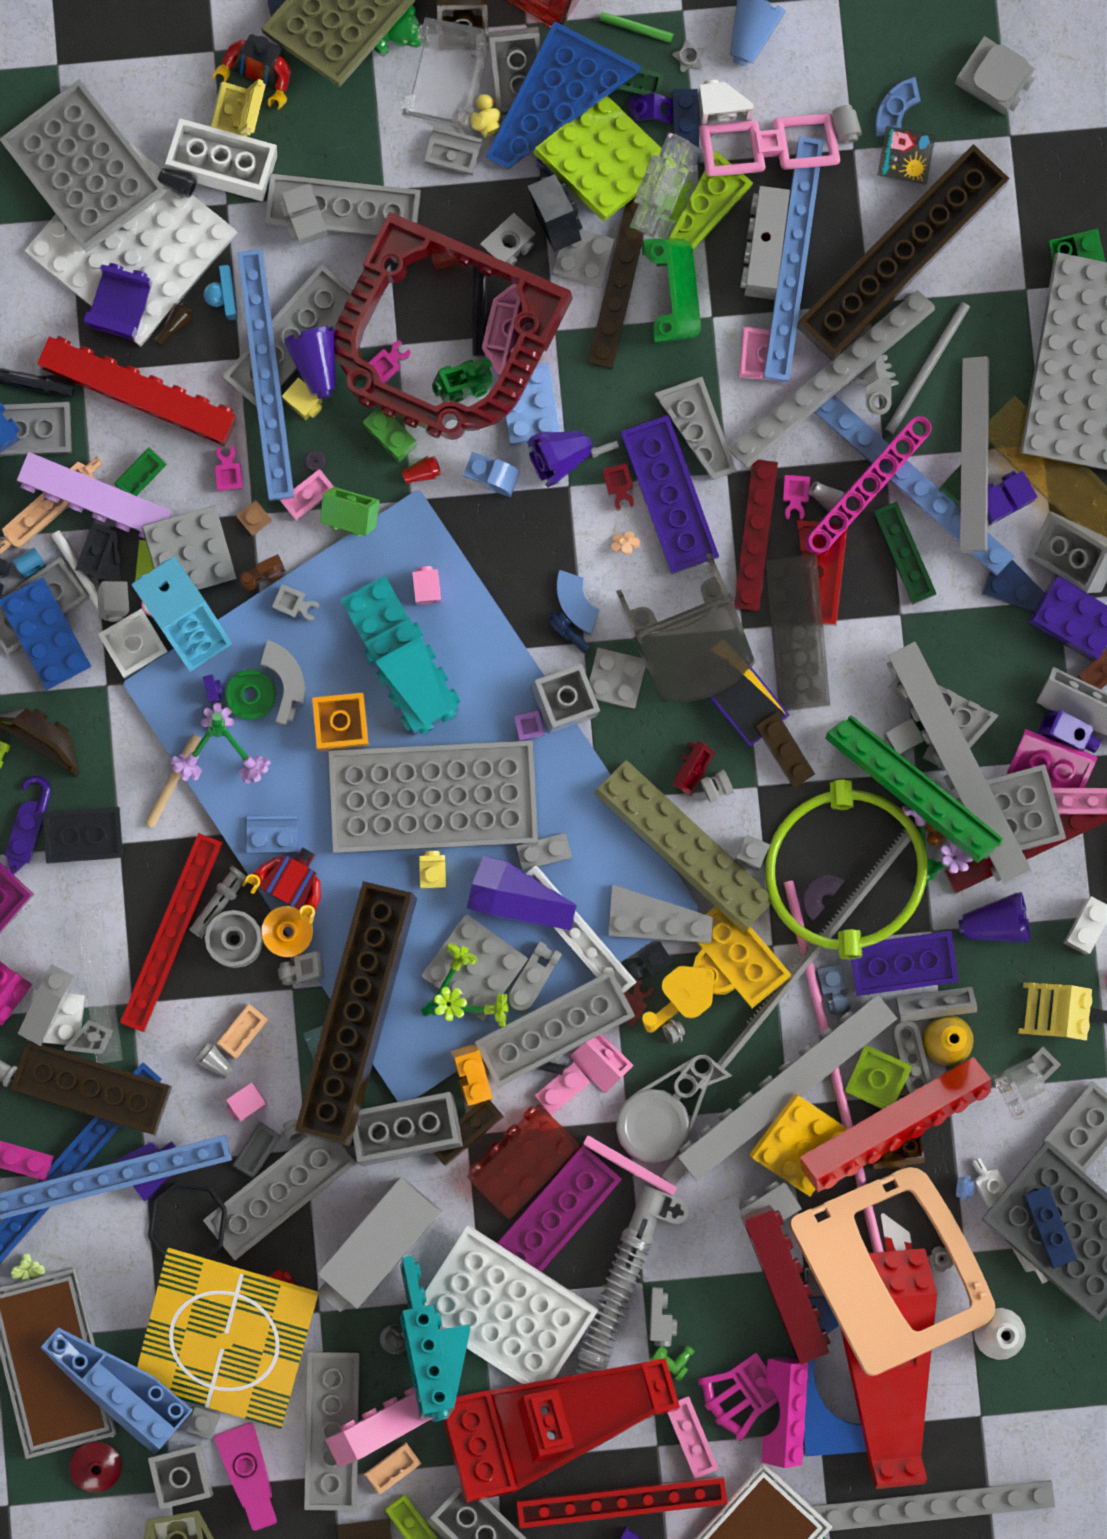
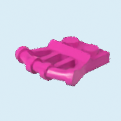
(751, 1379)

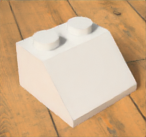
(722, 104)

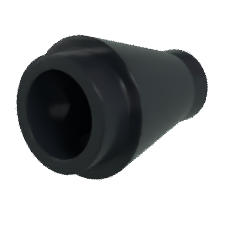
(178, 182)

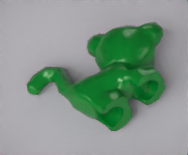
(402, 33)

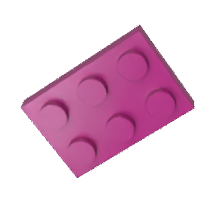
(1064, 764)

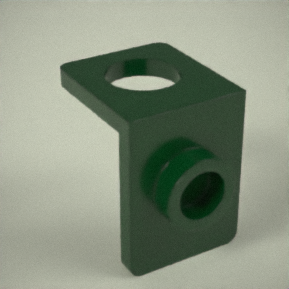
(952, 486)

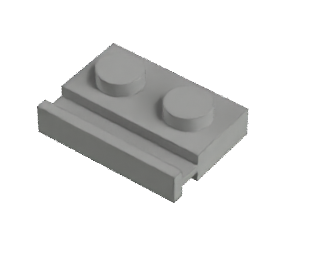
(453, 151)

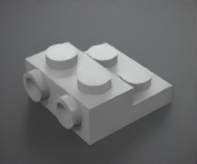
(661, 1324)

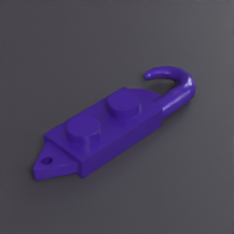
(27, 826)

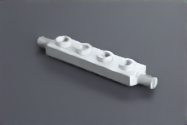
(991, 1186)

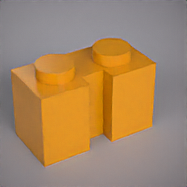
(475, 1082)

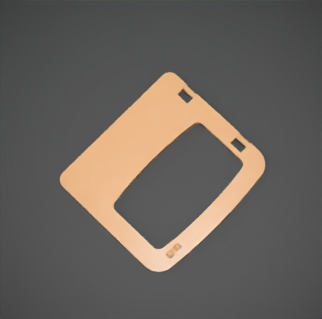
(856, 1291)

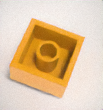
(340, 722)

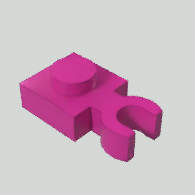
(387, 364)
(229, 473)
(796, 492)

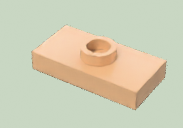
(242, 1031)
(392, 1468)

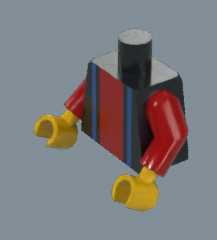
(258, 60)

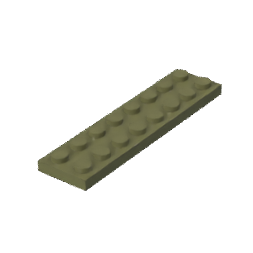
(684, 845)

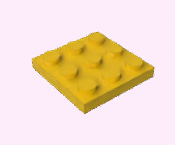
(791, 1135)

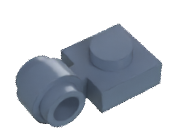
(833, 981)

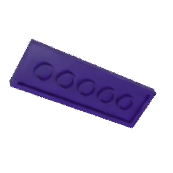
(669, 494)

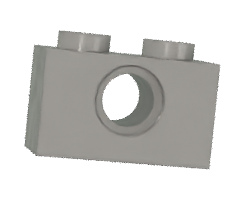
(513, 232)

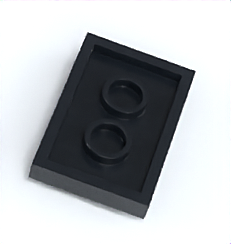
(82, 835)

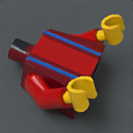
(290, 882)

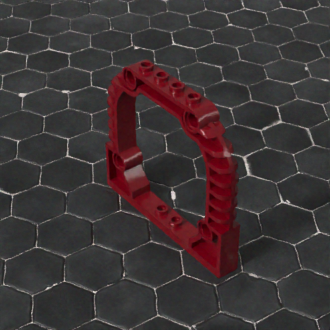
(407, 242)

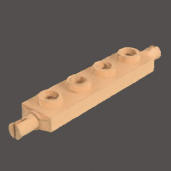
(39, 513)

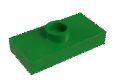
(141, 472)

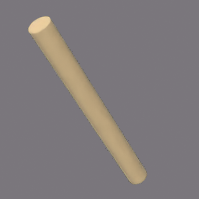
(170, 784)

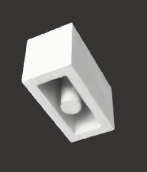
(1087, 926)

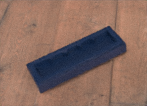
(1050, 1227)

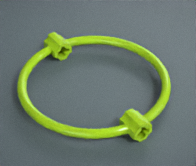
(842, 798)

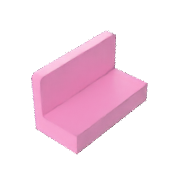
(601, 1062)

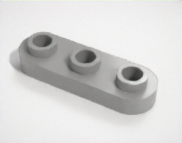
(912, 1046)

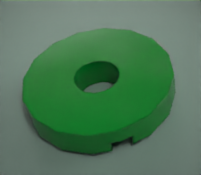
(255, 709)

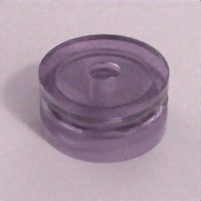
(316, 455)

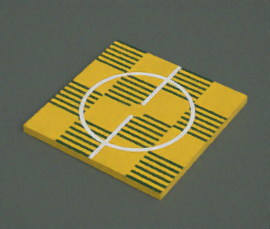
(227, 1337)

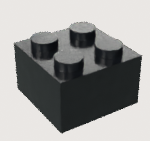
(555, 212)

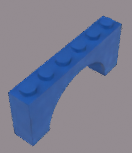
(823, 1430)

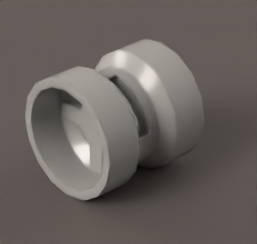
(722, 783)

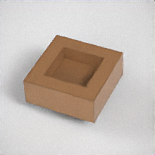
(254, 518)

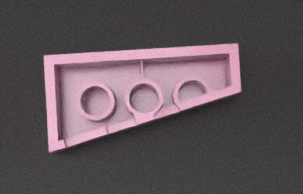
(375, 1429)

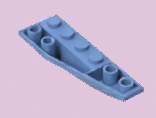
(120, 1389)

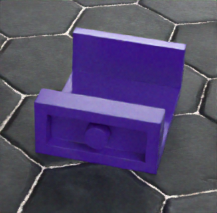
(119, 301)

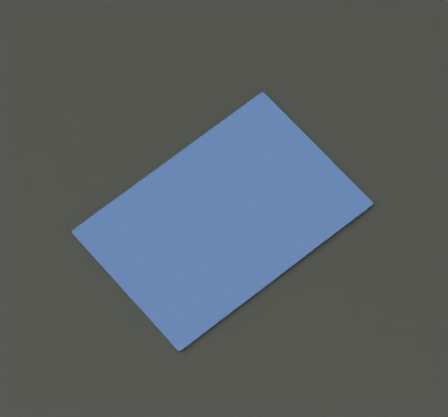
(494, 684)

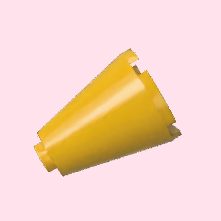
(937, 1042)

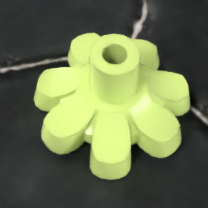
(27, 1269)

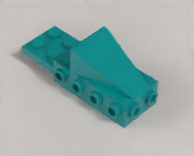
(401, 657)
(444, 1349)

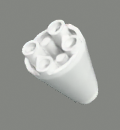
(989, 1336)

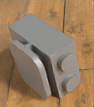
(996, 76)

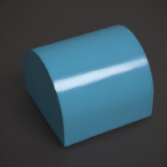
(29, 563)

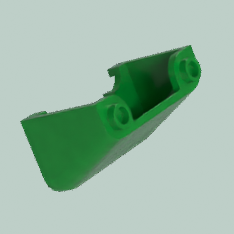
(685, 317)

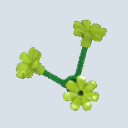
(450, 1004)

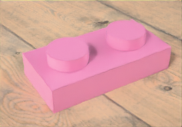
(307, 495)
(562, 1088)

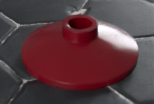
(94, 1454)

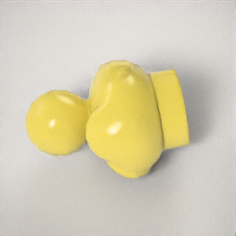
(488, 119)

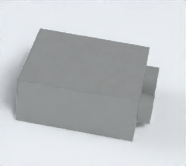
(377, 1246)

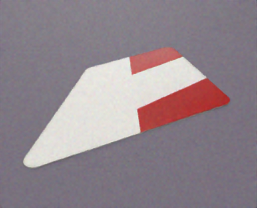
(895, 1236)

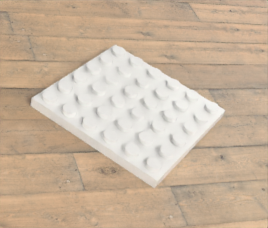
(167, 240)

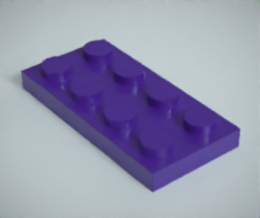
(905, 964)

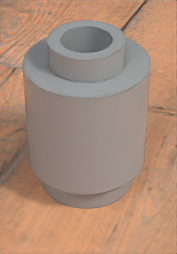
(846, 124)

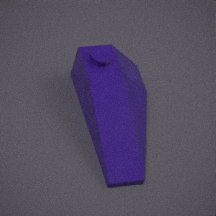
(512, 894)

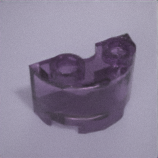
(814, 893)

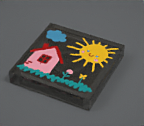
(906, 155)

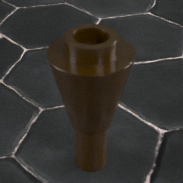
(177, 319)

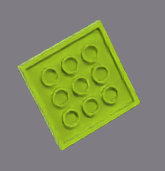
(600, 157)

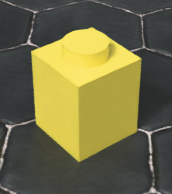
(301, 400)

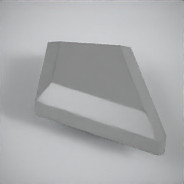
(90, 1039)

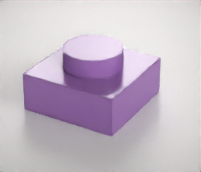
(529, 725)

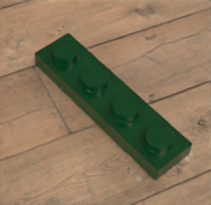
(904, 553)

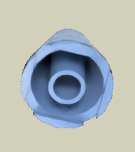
(752, 28)

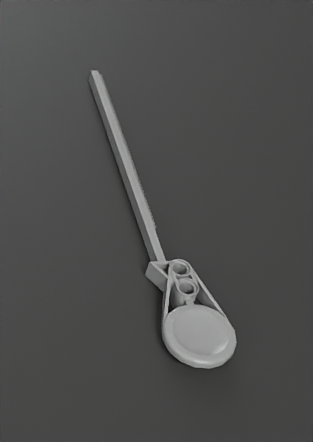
(654, 1121)

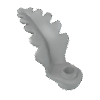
(877, 384)

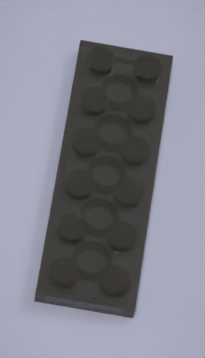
(798, 632)

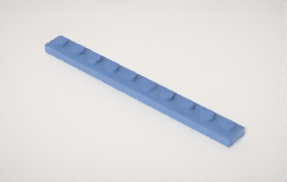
(793, 264)
(265, 375)
(908, 479)
(114, 1176)

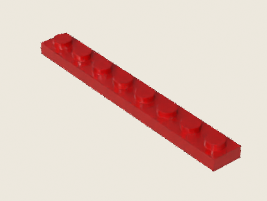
(171, 932)

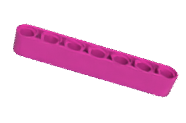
(878, 479)

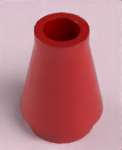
(423, 470)

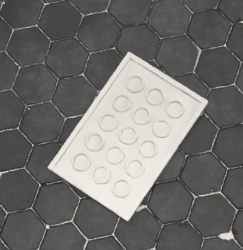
(513, 1310)

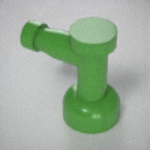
(675, 1367)

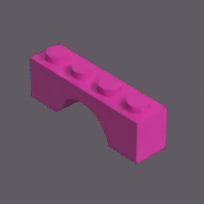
(789, 1383)

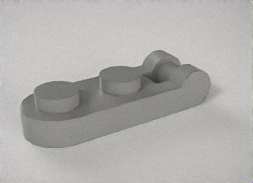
(533, 978)

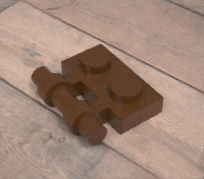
(269, 569)

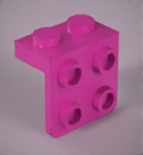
(12, 990)

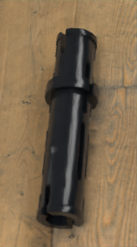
(47, 385)

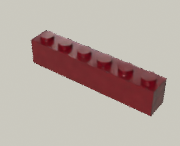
(785, 1284)

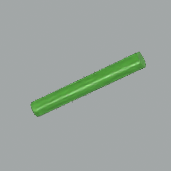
(636, 27)

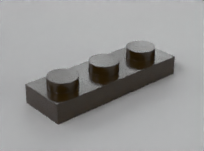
(784, 749)
(472, 1127)

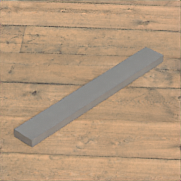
(974, 455)

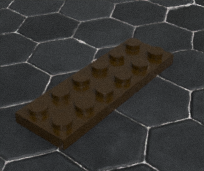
(91, 1088)

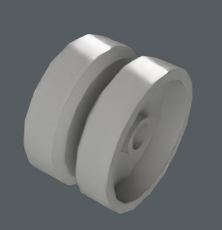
(223, 928)

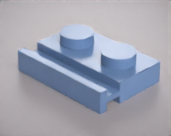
(272, 834)

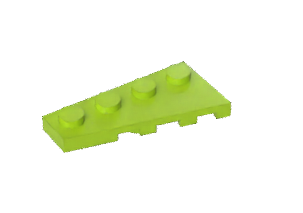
(710, 203)

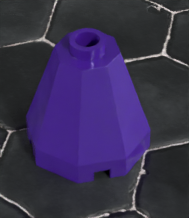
(558, 454)

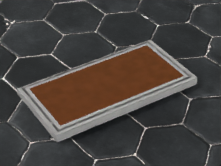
(46, 1402)

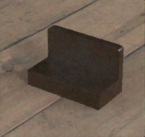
(366, 1529)

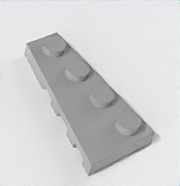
(697, 422)
(969, 716)
(649, 918)

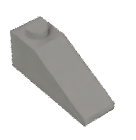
(47, 1004)

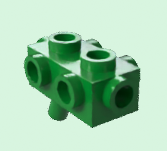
(463, 380)

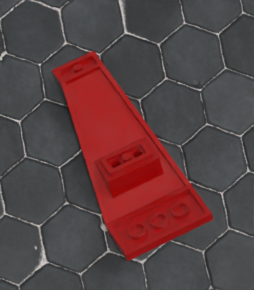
(895, 1401)
(503, 1437)

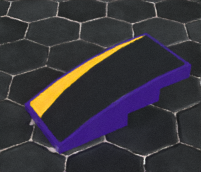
(746, 704)

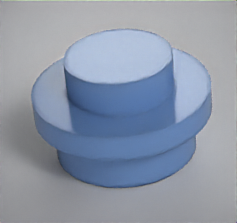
(965, 1187)

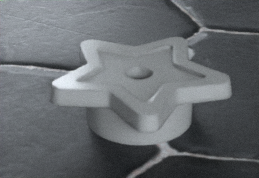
(695, 53)

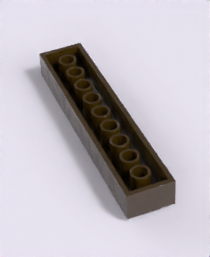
(903, 252)
(356, 1013)

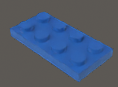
(44, 633)

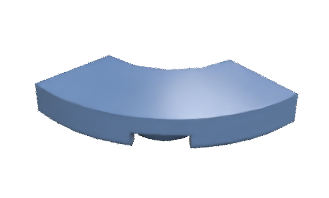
(896, 104)
(574, 603)

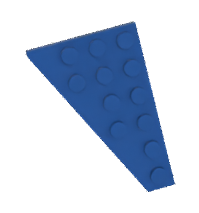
(560, 87)

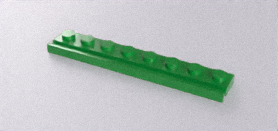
(914, 788)

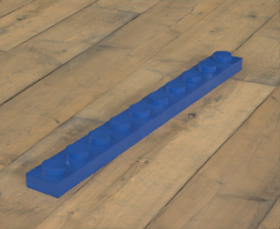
(71, 1161)

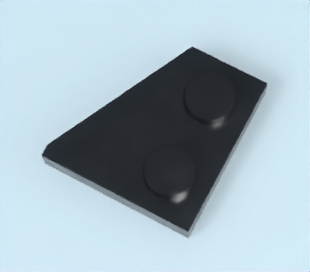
(100, 554)

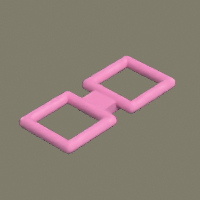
(769, 144)

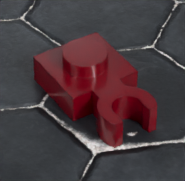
(618, 482)

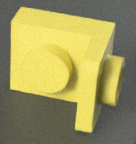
(432, 870)

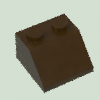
(464, 12)

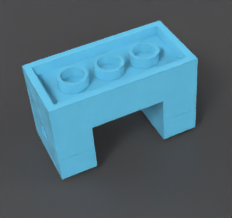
(182, 613)

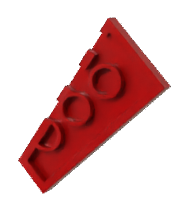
(829, 568)

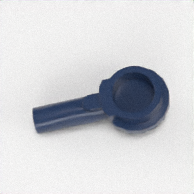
(561, 623)

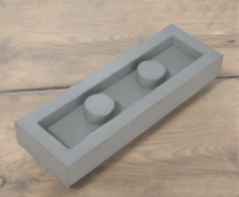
(936, 1004)

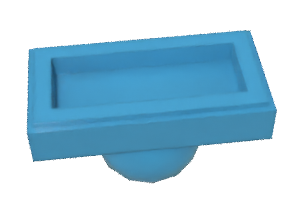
(219, 294)

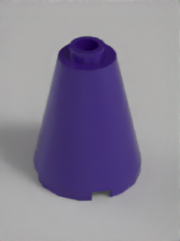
(315, 359)
(998, 921)

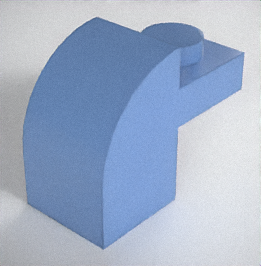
(494, 473)

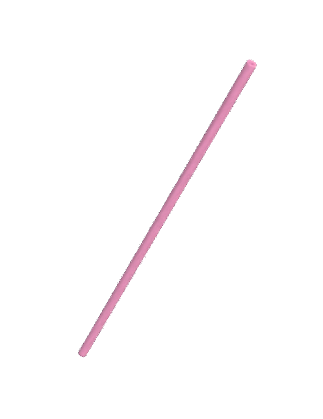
(835, 1075)

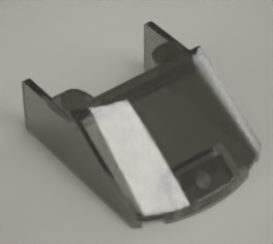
(696, 649)

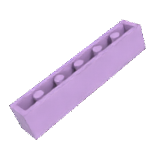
(88, 494)

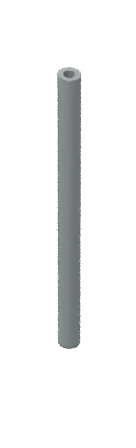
(927, 368)

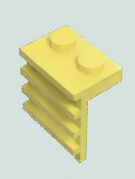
(237, 108)
(1069, 1011)

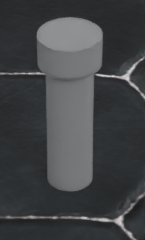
(604, 448)

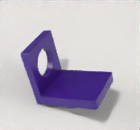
(649, 107)

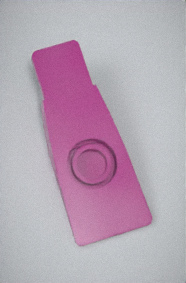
(248, 1473)

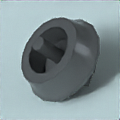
(392, 1339)

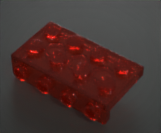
(523, 1160)

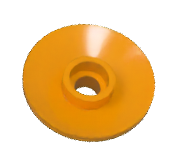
(273, 930)

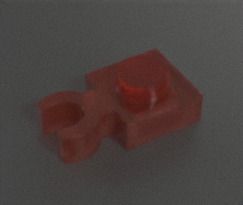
(636, 1002)

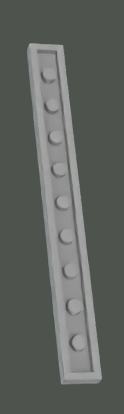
(832, 379)
(938, 1505)

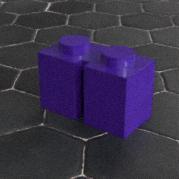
(1009, 496)

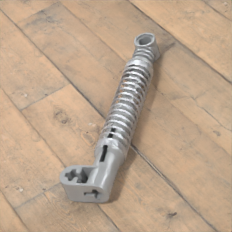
(624, 1276)

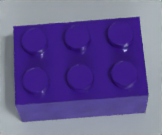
(1072, 618)

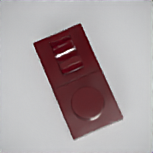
(695, 766)

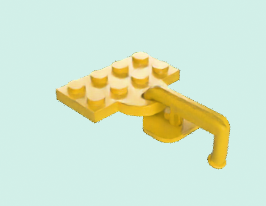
(737, 960)

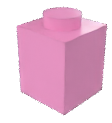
(426, 586)
(245, 1102)

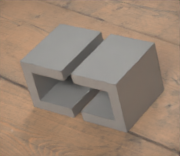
(304, 214)

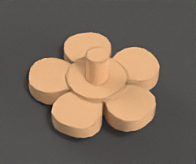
(625, 543)

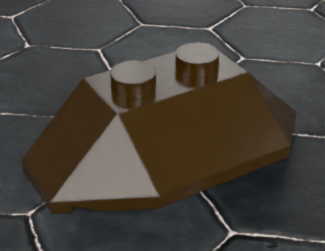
(42, 736)

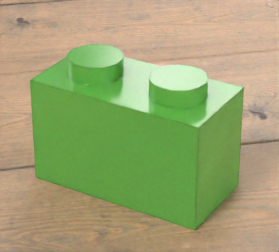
(390, 434)
(349, 511)

